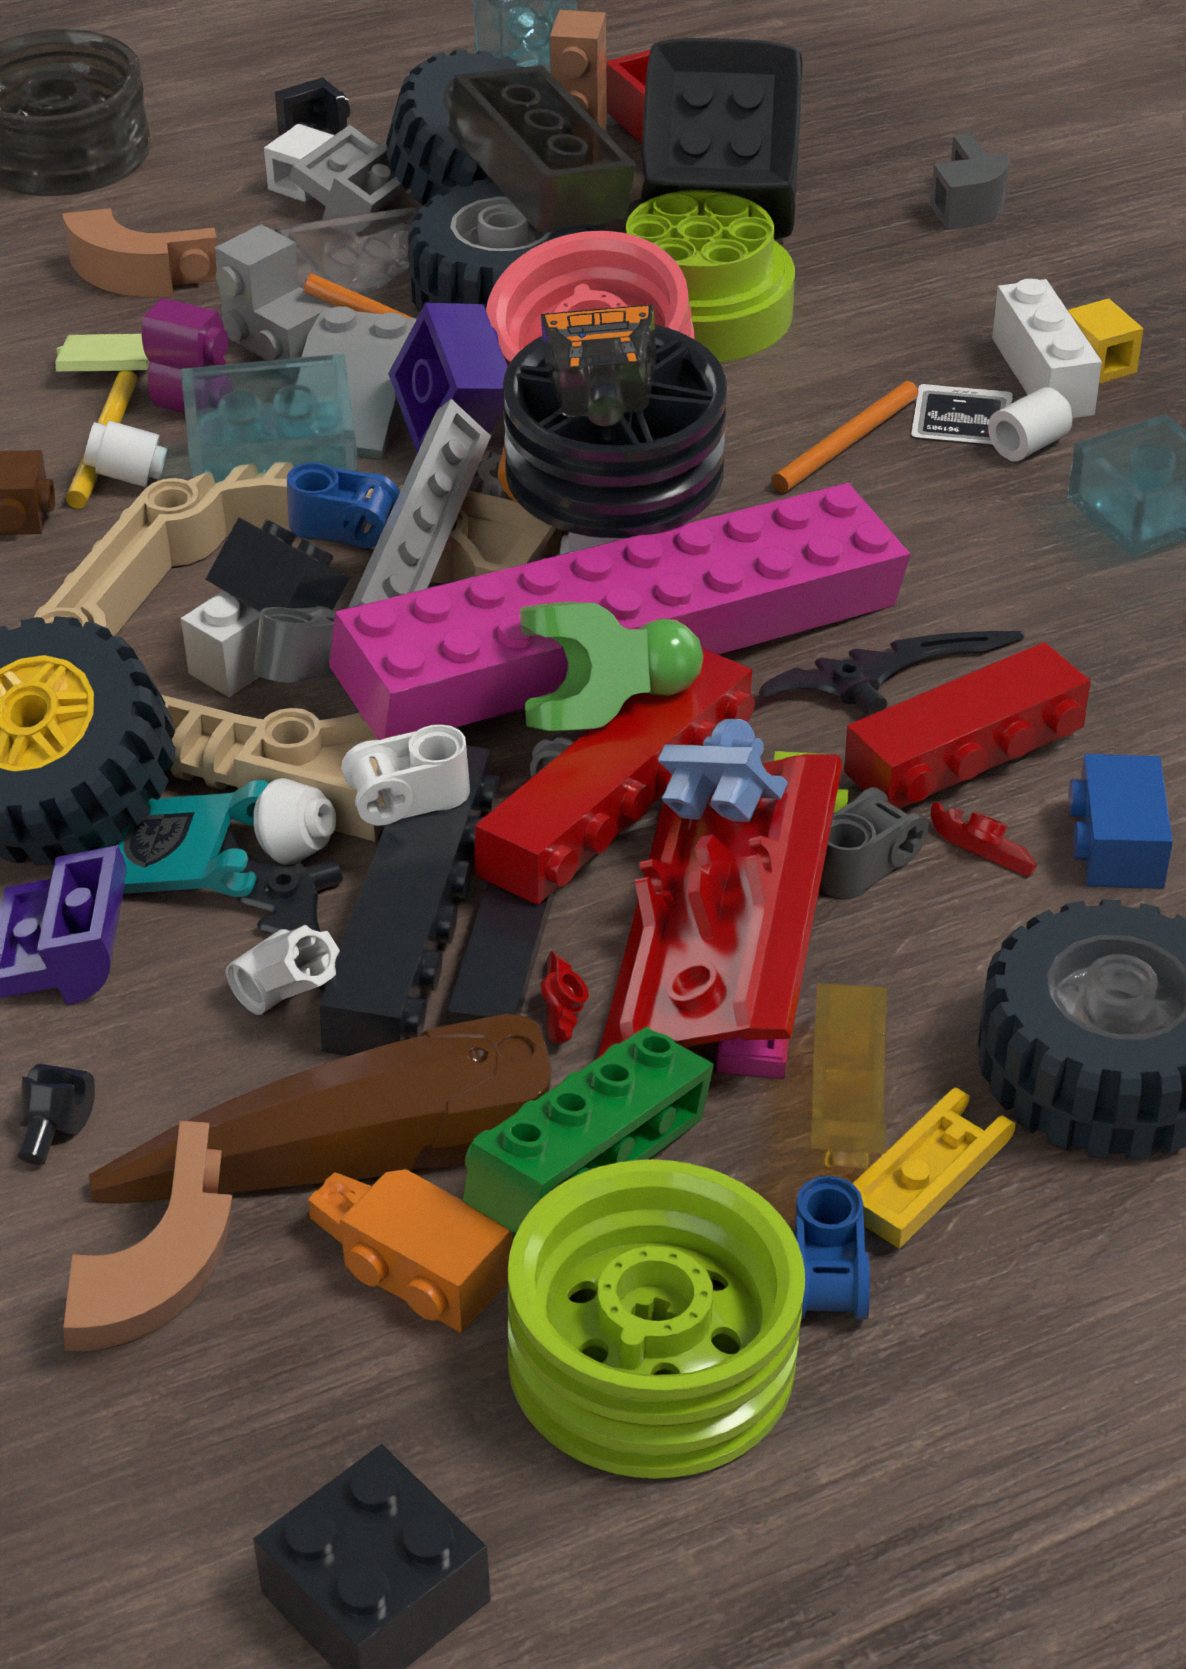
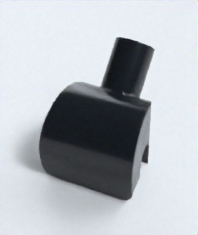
(50, 1103)

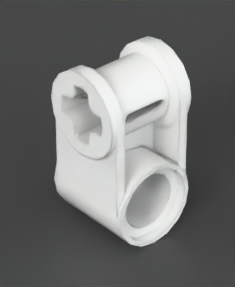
(414, 774)

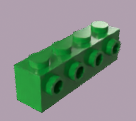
(605, 1114)

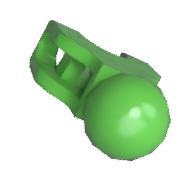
(607, 663)

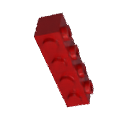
(967, 725)

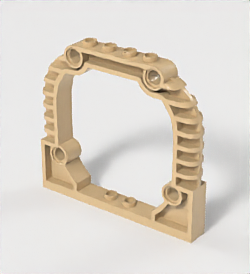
(187, 521)

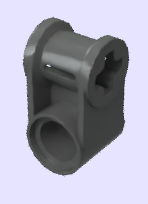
(294, 644)
(868, 843)

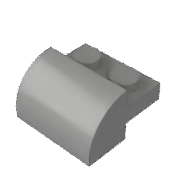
(348, 175)

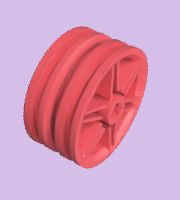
(586, 274)

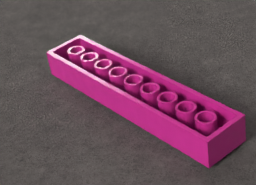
(730, 578)

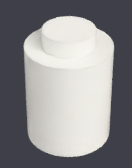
(1030, 424)

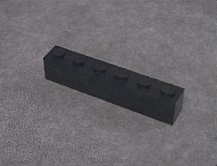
(402, 920)

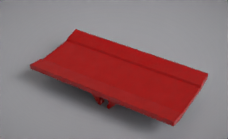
(727, 916)

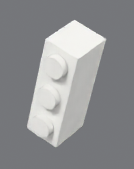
(1046, 344)

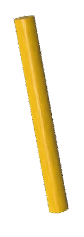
(113, 411)

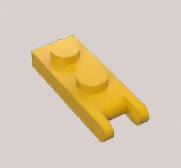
(927, 1168)

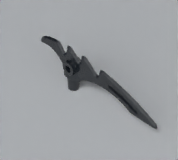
(860, 679)
(286, 891)

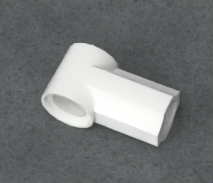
(282, 967)

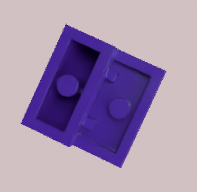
(63, 926)

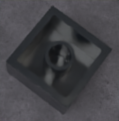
(373, 1567)

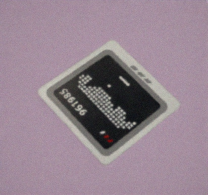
(956, 413)

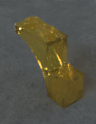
(848, 1075)

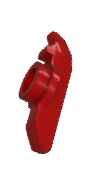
(983, 837)
(564, 998)

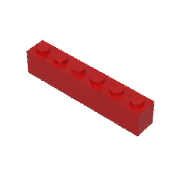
(602, 783)

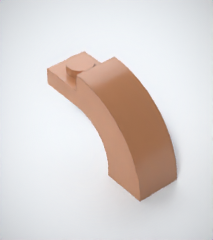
(134, 260)
(152, 1282)

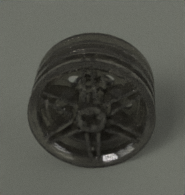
(69, 112)

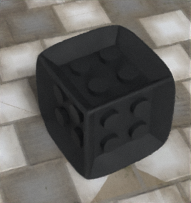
(724, 121)

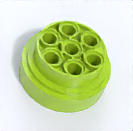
(731, 264)

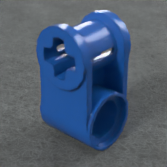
(334, 504)
(833, 1247)

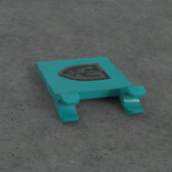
(182, 842)

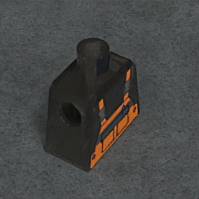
(601, 360)

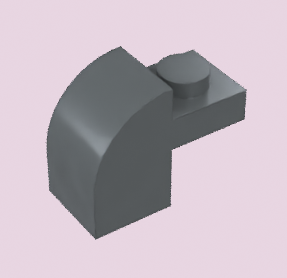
(970, 186)

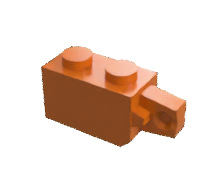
(416, 1243)

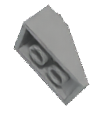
(370, 350)

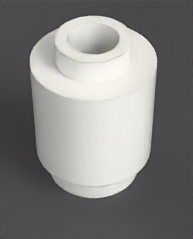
(125, 453)

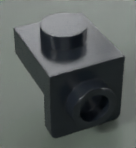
(312, 105)

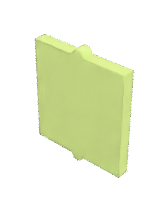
(101, 353)

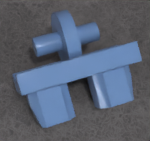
(723, 768)

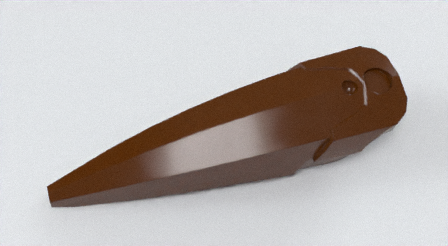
(356, 1115)

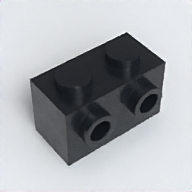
(269, 572)

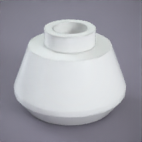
(292, 820)

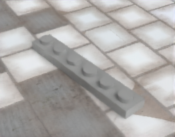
(425, 508)

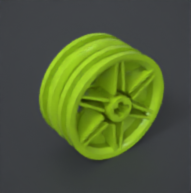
(652, 1360)

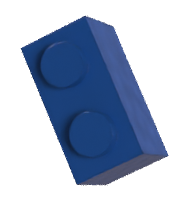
(1122, 821)

